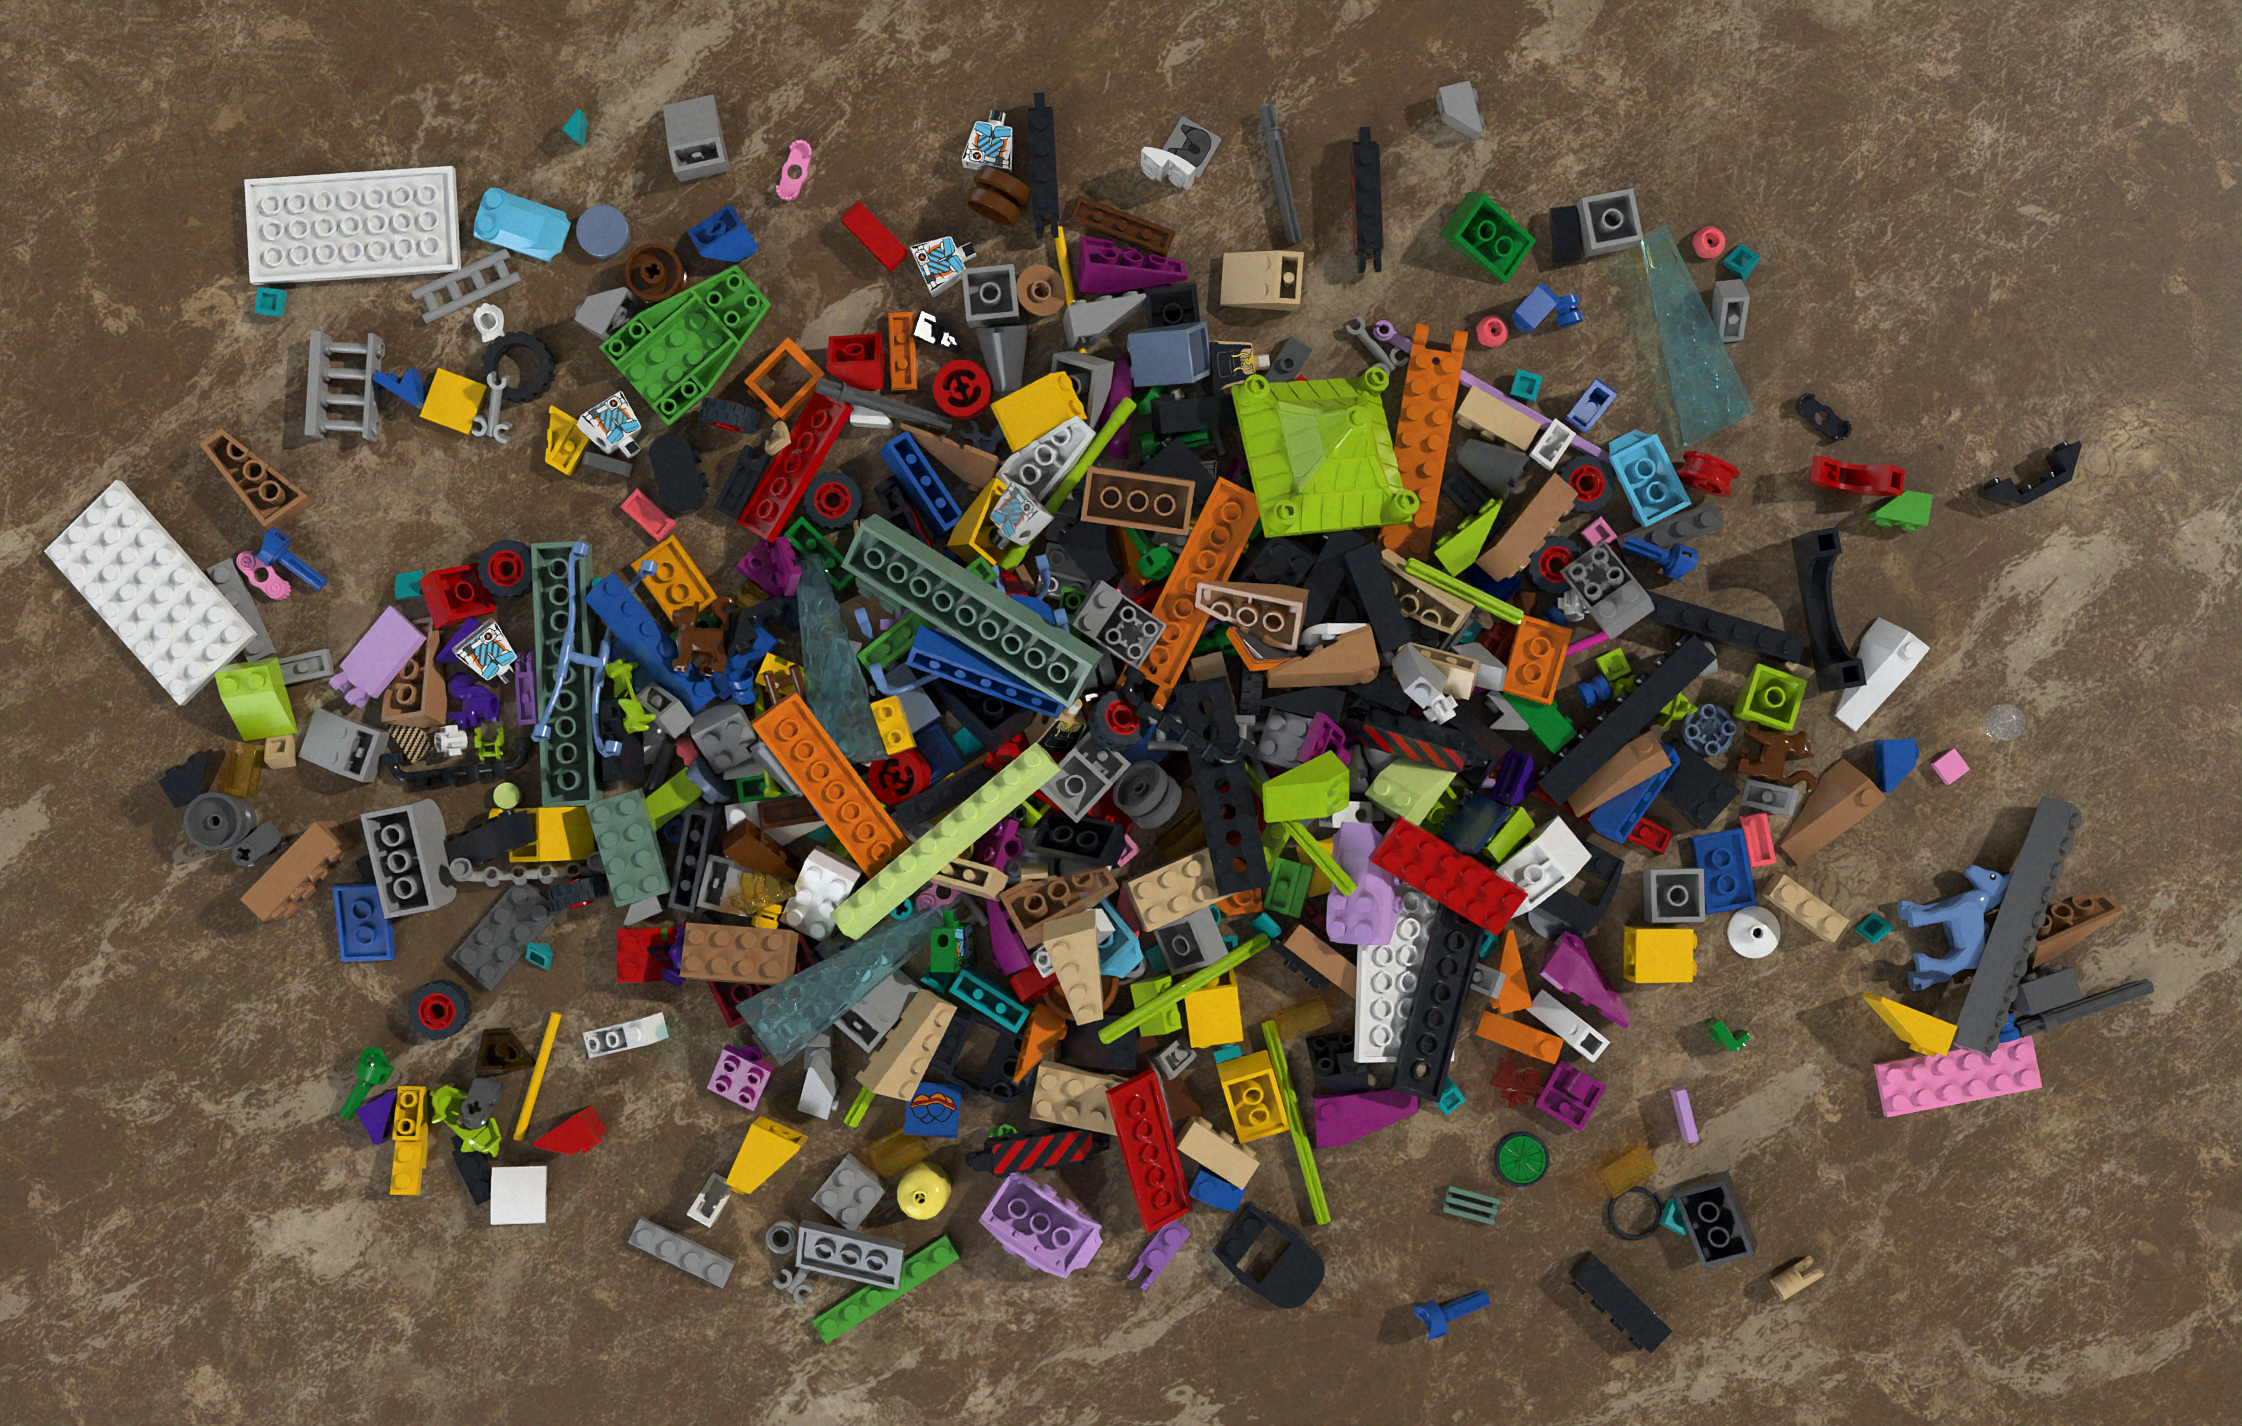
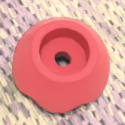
(1703, 248)
(1484, 332)
(687, 749)

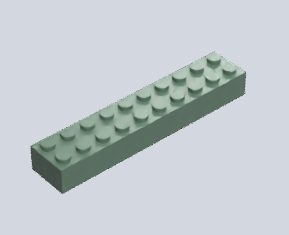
(971, 610)
(570, 756)

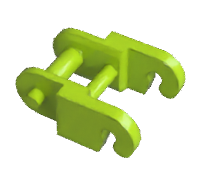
(481, 745)

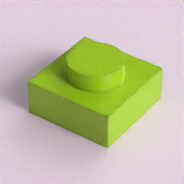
(1613, 664)

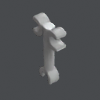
(1386, 363)
(490, 424)
(794, 1283)

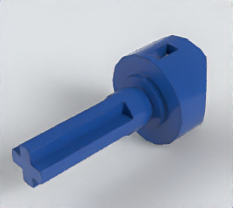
(276, 548)
(1674, 561)
(1437, 1318)

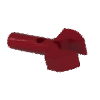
(1315, 917)

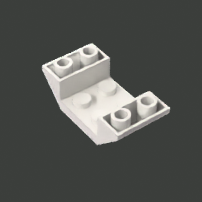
(1544, 863)

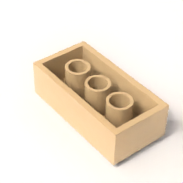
(1174, 889)
(1074, 1097)

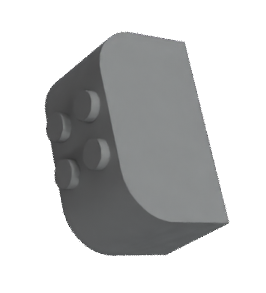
(409, 857)

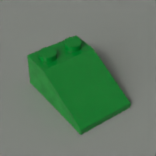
(1487, 236)

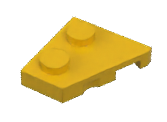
(565, 442)

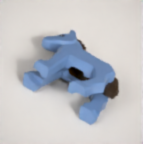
(1962, 925)

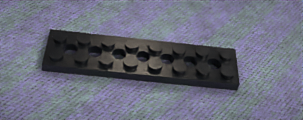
(1239, 794)
(1426, 1002)

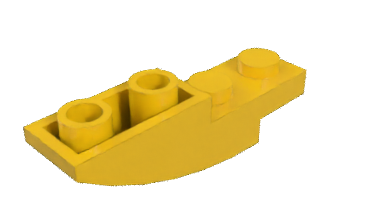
(411, 1139)

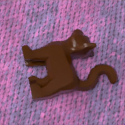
(702, 641)
(1772, 755)

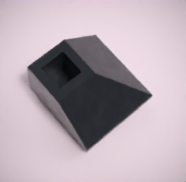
(192, 779)
(1334, 1063)

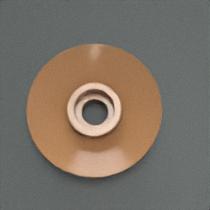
(1048, 283)

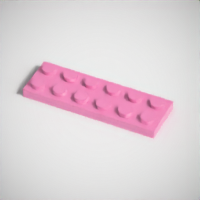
(1959, 1077)

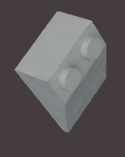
(1090, 380)

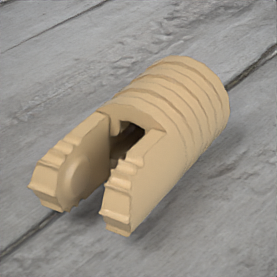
(1791, 1281)

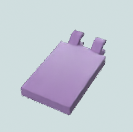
(378, 657)

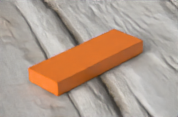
(902, 352)

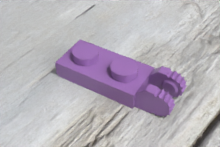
(526, 688)
(1159, 1251)

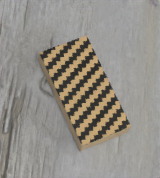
(412, 741)

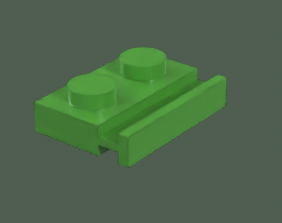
(1289, 887)

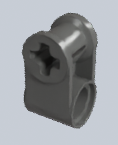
(261, 842)
(481, 1097)

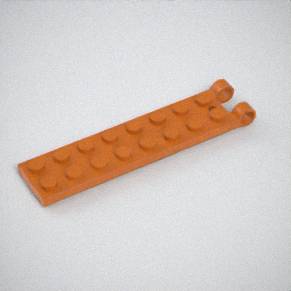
(1424, 438)
(1207, 556)
(830, 783)

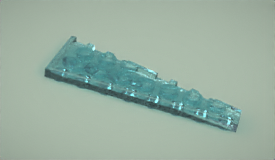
(1699, 369)
(831, 668)
(811, 1001)

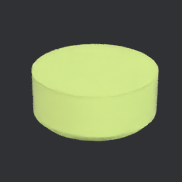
(507, 795)

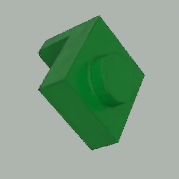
(1720, 1034)

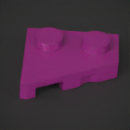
(787, 574)

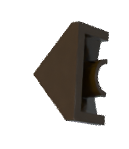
(501, 1053)

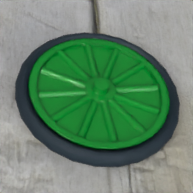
(1521, 1159)

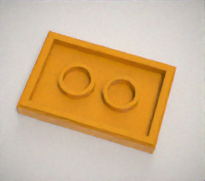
(676, 579)

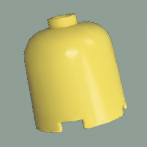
(929, 1180)

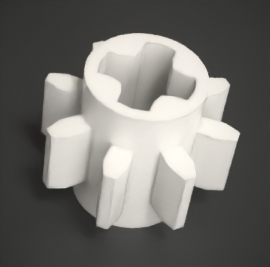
(1571, 606)
(1441, 709)
(450, 741)

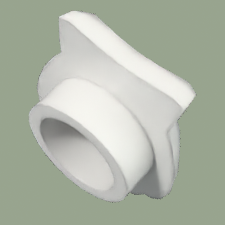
(489, 321)

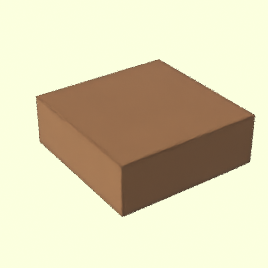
(1025, 579)

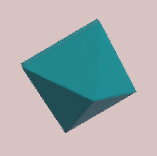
(1873, 928)
(539, 954)
(937, 980)

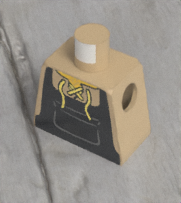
(1234, 363)
(1060, 733)

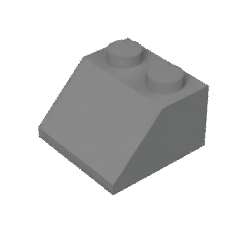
(606, 312)

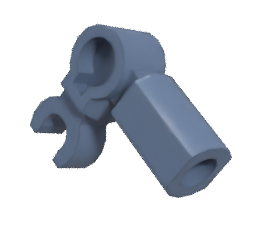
(983, 441)

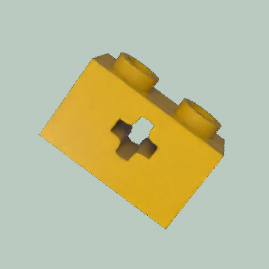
(893, 725)

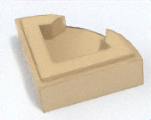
(779, 438)

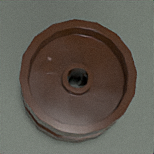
(997, 196)
(643, 270)

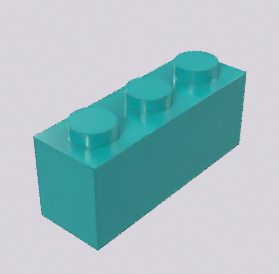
(991, 998)

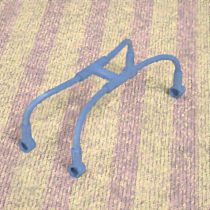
(876, 669)
(540, 732)

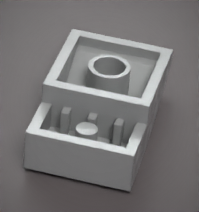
(1084, 777)

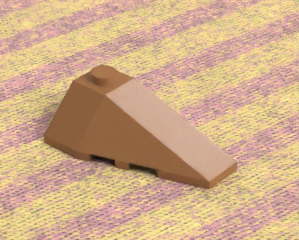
(968, 464)
(1262, 609)
(1342, 663)
(419, 688)
(1625, 769)
(1836, 805)
(1054, 898)
(2070, 923)

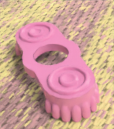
(800, 156)
(274, 586)
(930, 898)

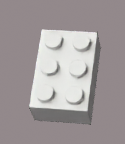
(820, 889)

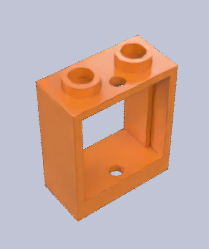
(801, 396)

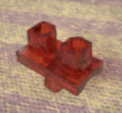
(1498, 639)
(1528, 1086)

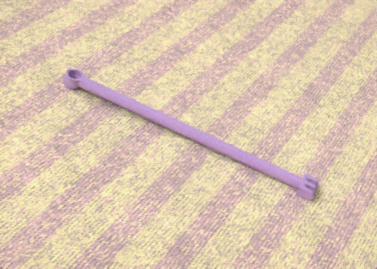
(1469, 380)

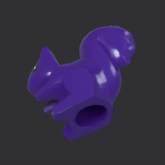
(476, 702)

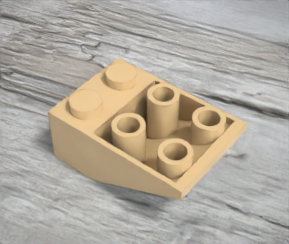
(1262, 280)

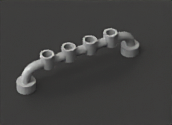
(463, 871)

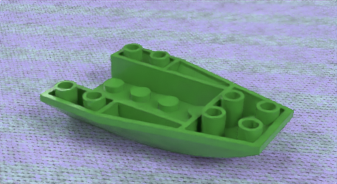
(687, 341)

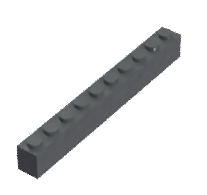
(2016, 927)

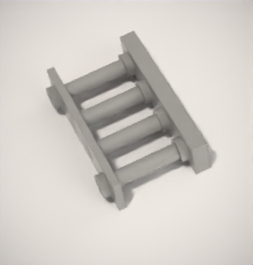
(317, 388)

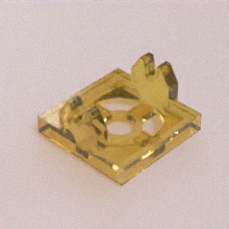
(759, 893)

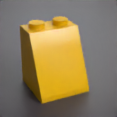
(1037, 409)
(560, 835)
(1659, 954)
(1214, 1011)
(762, 1153)

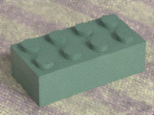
(629, 847)

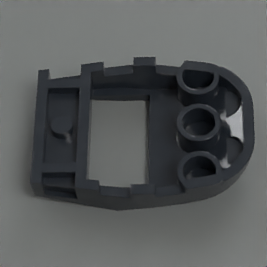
(1568, 912)
(1000, 1069)
(1295, 1272)

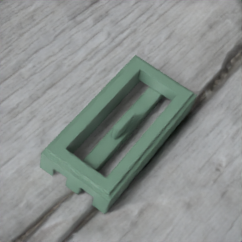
(1470, 1215)

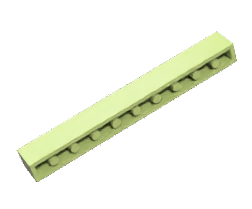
(945, 841)

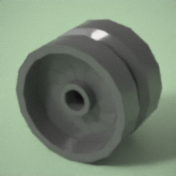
(1147, 794)
(219, 820)

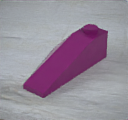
(1113, 269)
(1007, 944)
(1573, 969)
(1354, 1115)

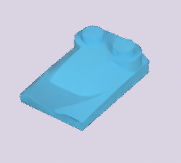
(521, 225)
(1647, 477)
(1121, 949)

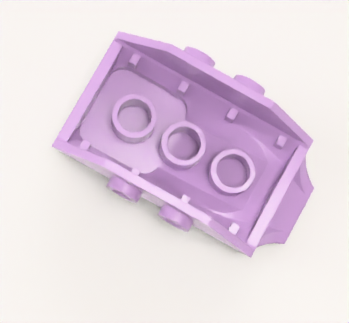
(1374, 907)
(1040, 1226)

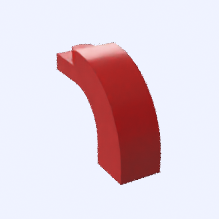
(1857, 479)

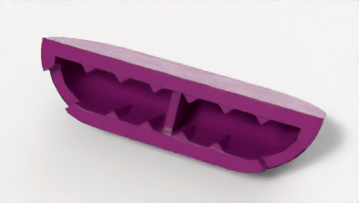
(1120, 386)

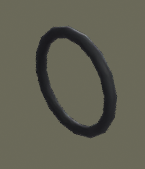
(1647, 1233)

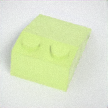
(1408, 789)

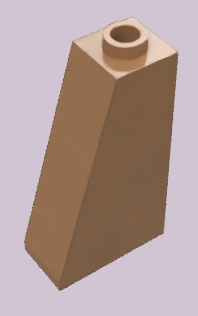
(1321, 957)

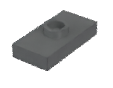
(1288, 362)

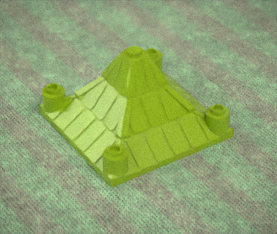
(1321, 454)

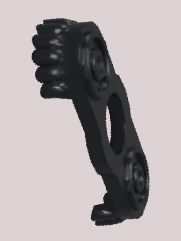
(1835, 428)

